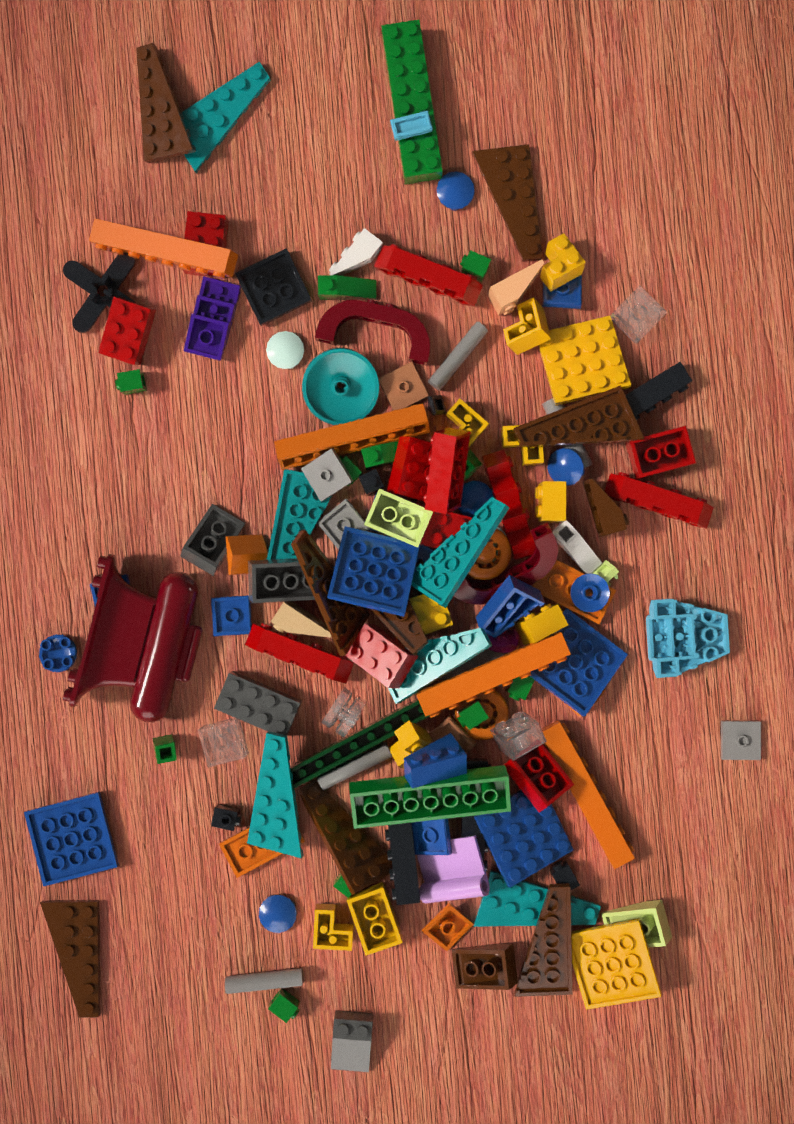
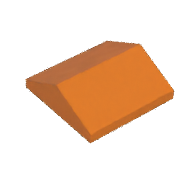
(243, 549)
(448, 926)

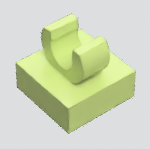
(606, 571)

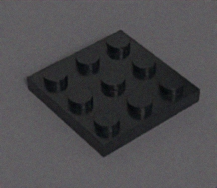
(273, 287)

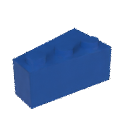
(508, 605)
(435, 762)

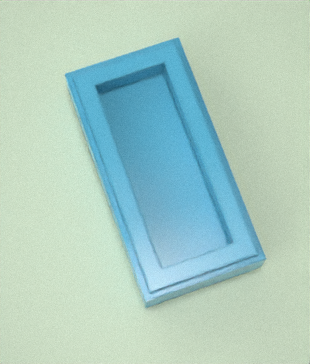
(411, 125)

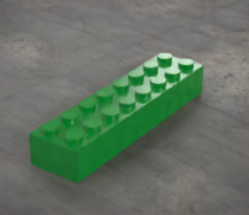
(410, 96)
(395, 802)

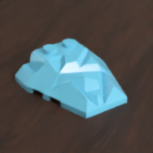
(684, 636)

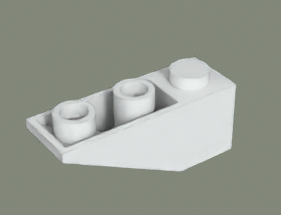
(360, 253)
(576, 547)

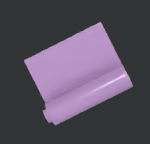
(454, 875)

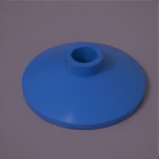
(599, 596)

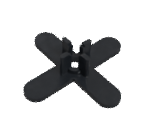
(91, 282)

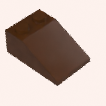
(605, 512)
(485, 967)

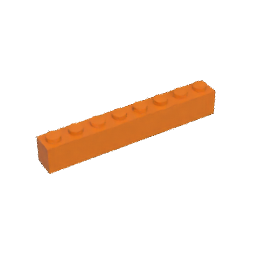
(164, 248)
(352, 436)
(493, 673)
(587, 796)

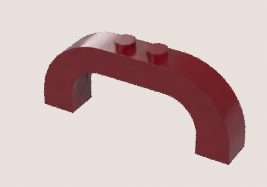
(379, 314)
(528, 571)

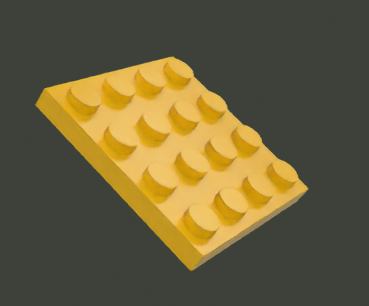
(583, 360)
(613, 964)

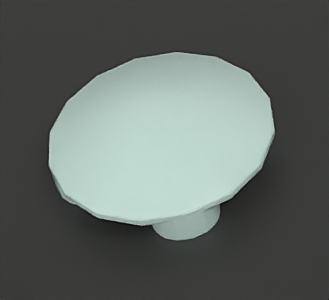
(285, 350)

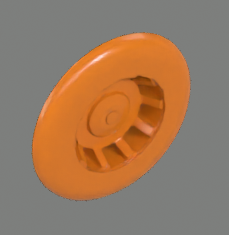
(487, 556)
(501, 709)

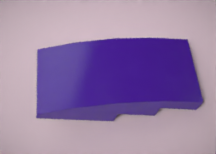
(212, 318)

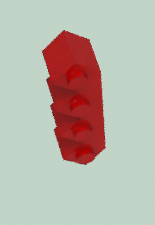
(423, 272)
(507, 491)
(659, 500)
(296, 652)

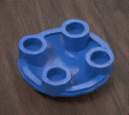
(455, 190)
(566, 466)
(474, 497)
(57, 653)
(277, 913)

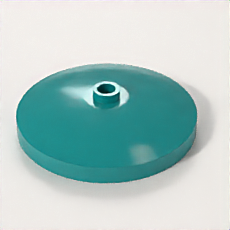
(340, 404)

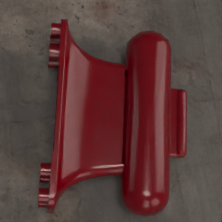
(138, 641)

